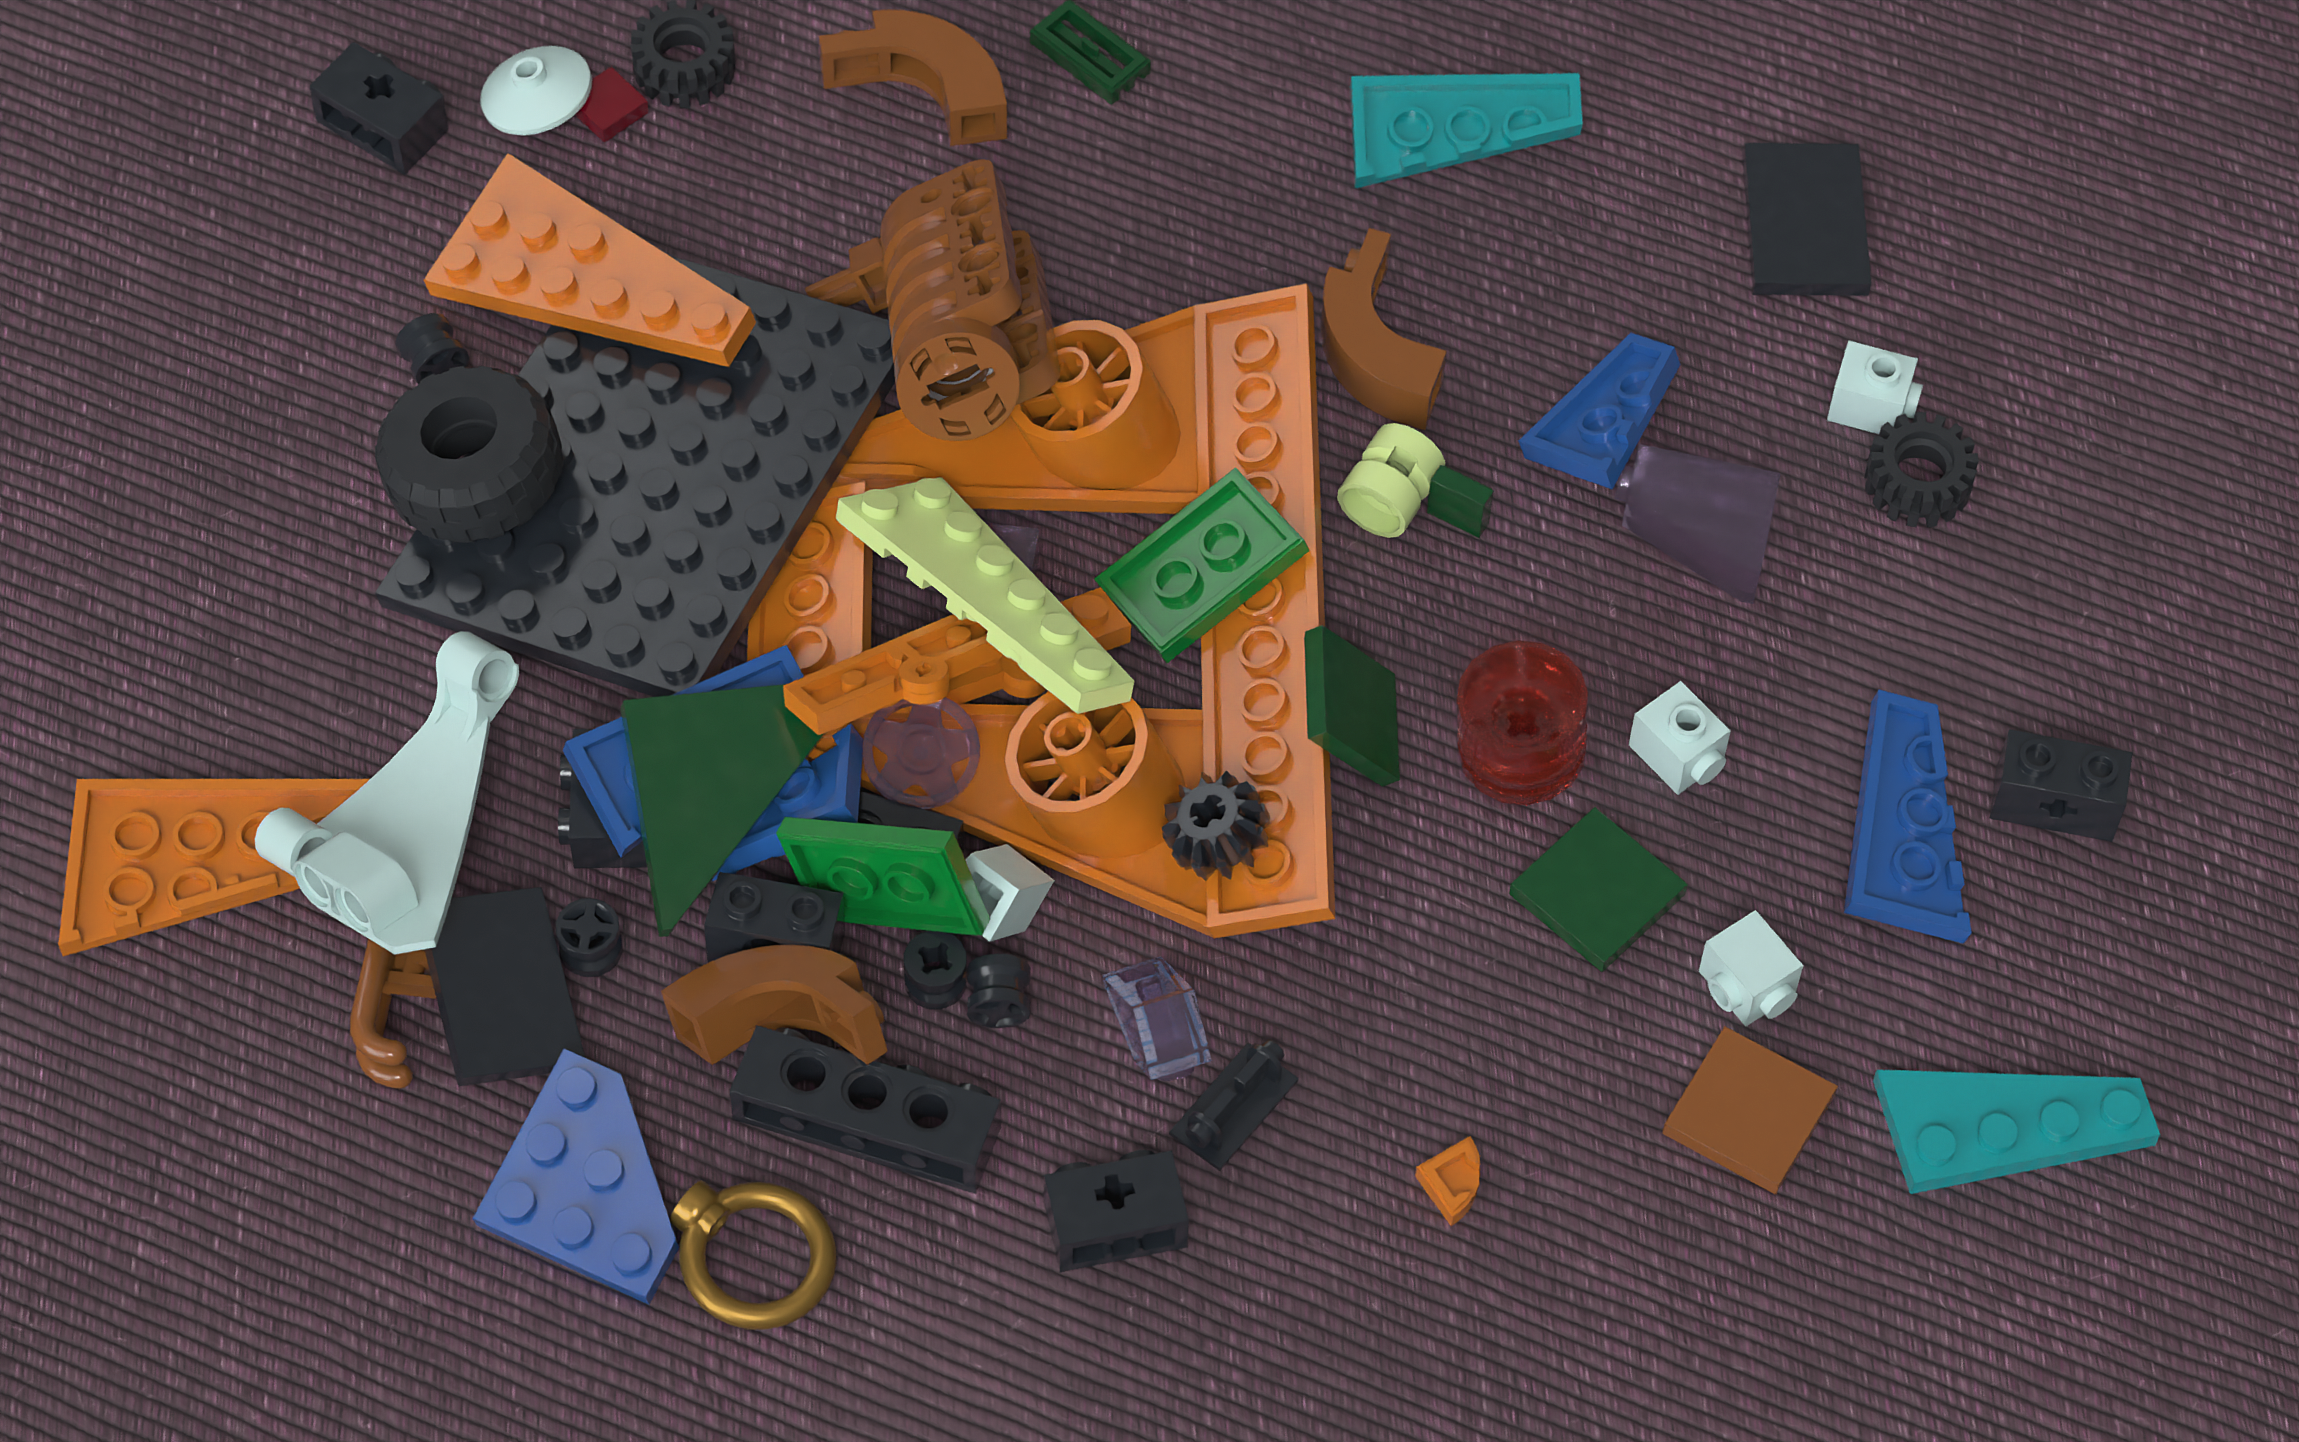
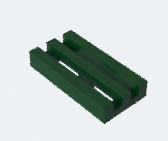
(1082, 56)

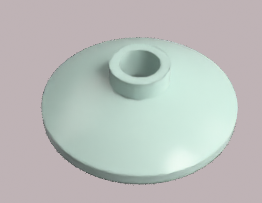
(536, 90)

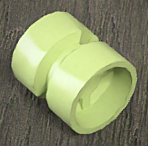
(1390, 480)

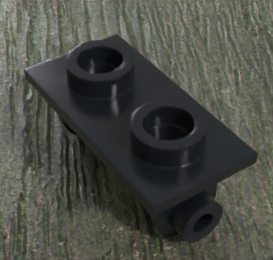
(1235, 1103)

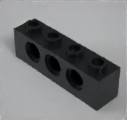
(886, 1135)

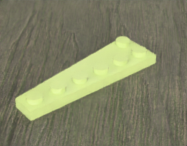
(988, 584)

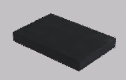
(1806, 219)
(502, 988)

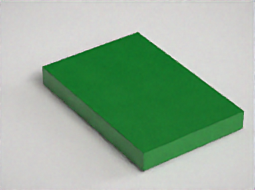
(1201, 565)
(887, 874)

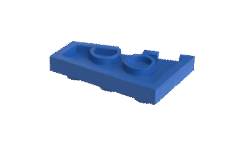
(1605, 413)
(817, 790)

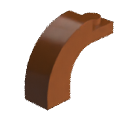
(927, 55)
(1367, 358)
(774, 988)

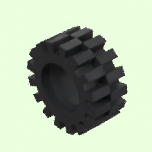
(680, 28)
(1927, 442)

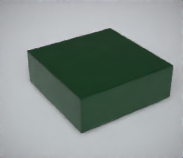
(1460, 501)

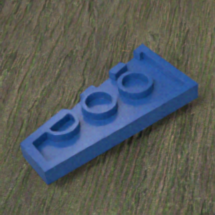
(603, 759)
(1903, 831)

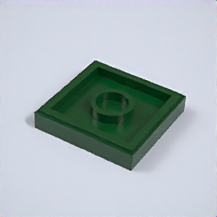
(1351, 706)
(1598, 889)

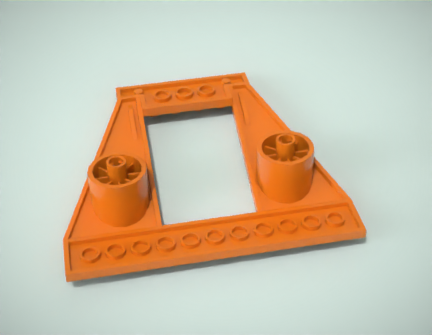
(1194, 402)

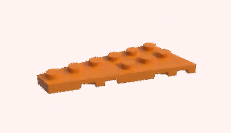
(568, 265)
(175, 850)

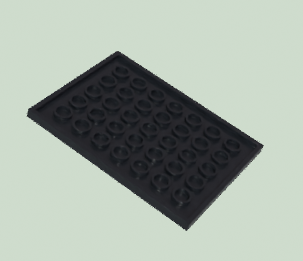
(669, 496)

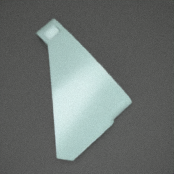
(398, 842)

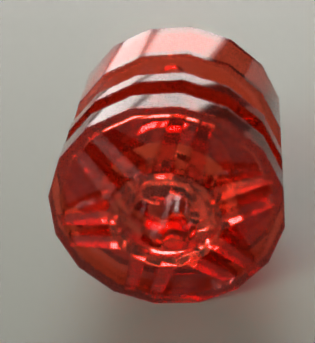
(1522, 722)

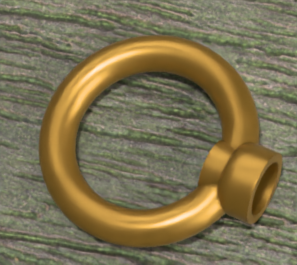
(704, 1213)

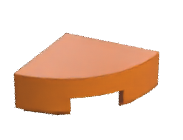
(1452, 1179)

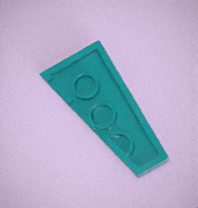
(1445, 120)
(1997, 1125)

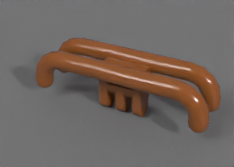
(379, 979)

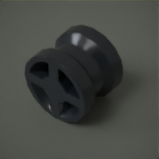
(430, 346)
(578, 926)
(938, 985)
(998, 990)

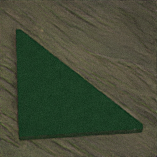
(704, 779)

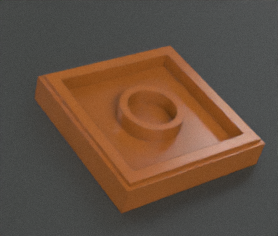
(1750, 1110)

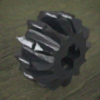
(1216, 825)

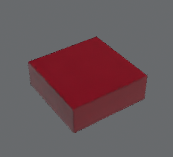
(611, 105)

